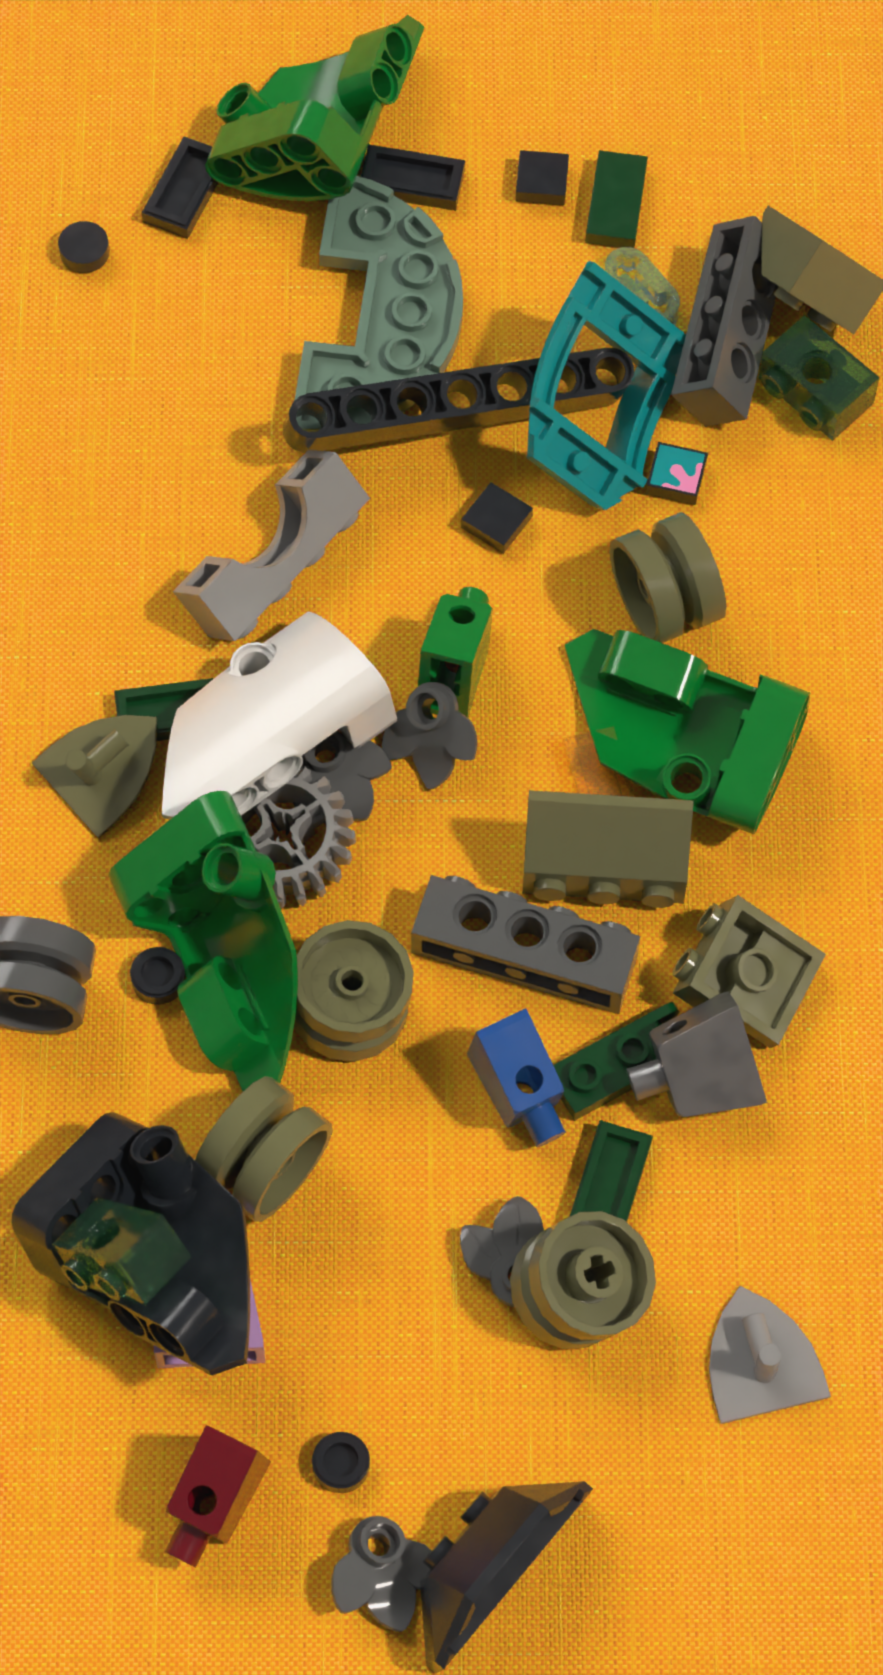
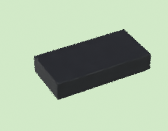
(416, 176)
(181, 190)

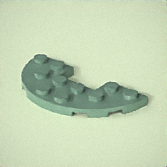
(408, 301)

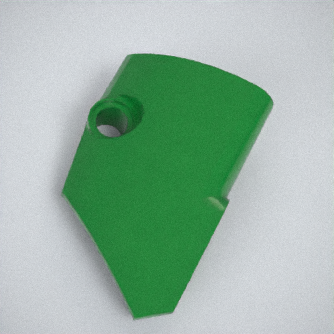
(312, 119)
(687, 719)
(219, 909)

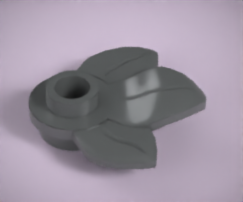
(431, 740)
(349, 771)
(493, 1251)
(380, 1582)

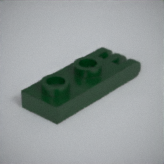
(600, 1071)

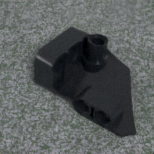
(206, 1304)

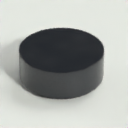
(84, 247)
(157, 975)
(341, 1462)

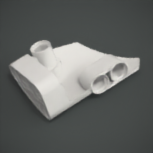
(269, 710)

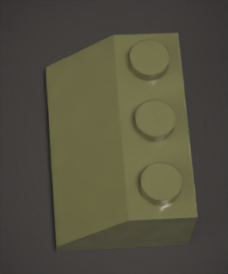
(607, 848)

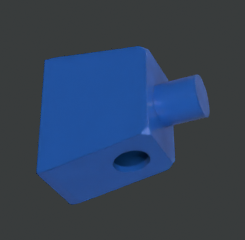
(514, 1054)

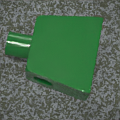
(458, 636)

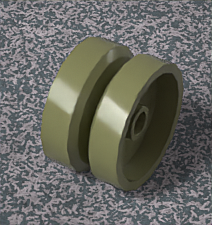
(668, 578)
(352, 990)
(264, 1147)
(582, 1280)

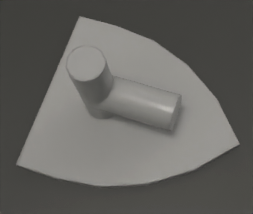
(761, 1360)

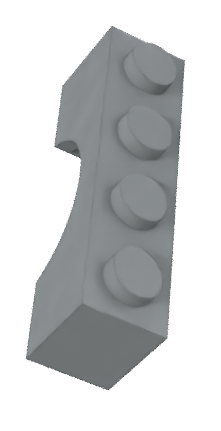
(315, 504)

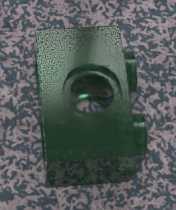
(811, 353)
(120, 1251)

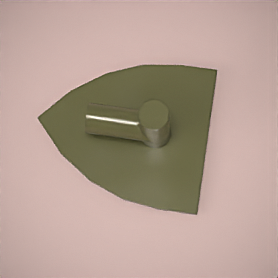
(101, 767)

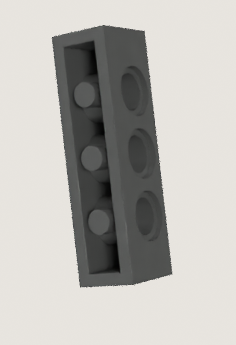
(726, 326)
(542, 967)

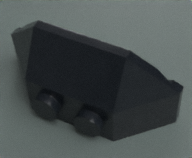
(487, 1560)

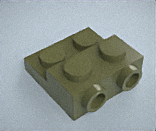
(754, 961)

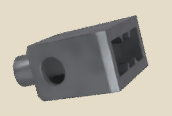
(701, 1061)

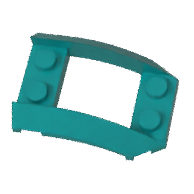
(651, 342)

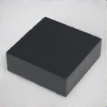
(542, 177)
(497, 517)

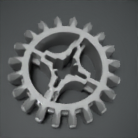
(301, 822)

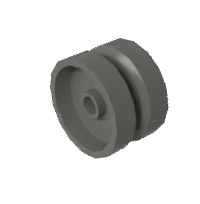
(43, 975)

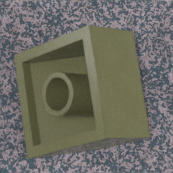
(816, 274)

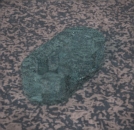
(648, 280)

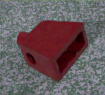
(219, 1468)

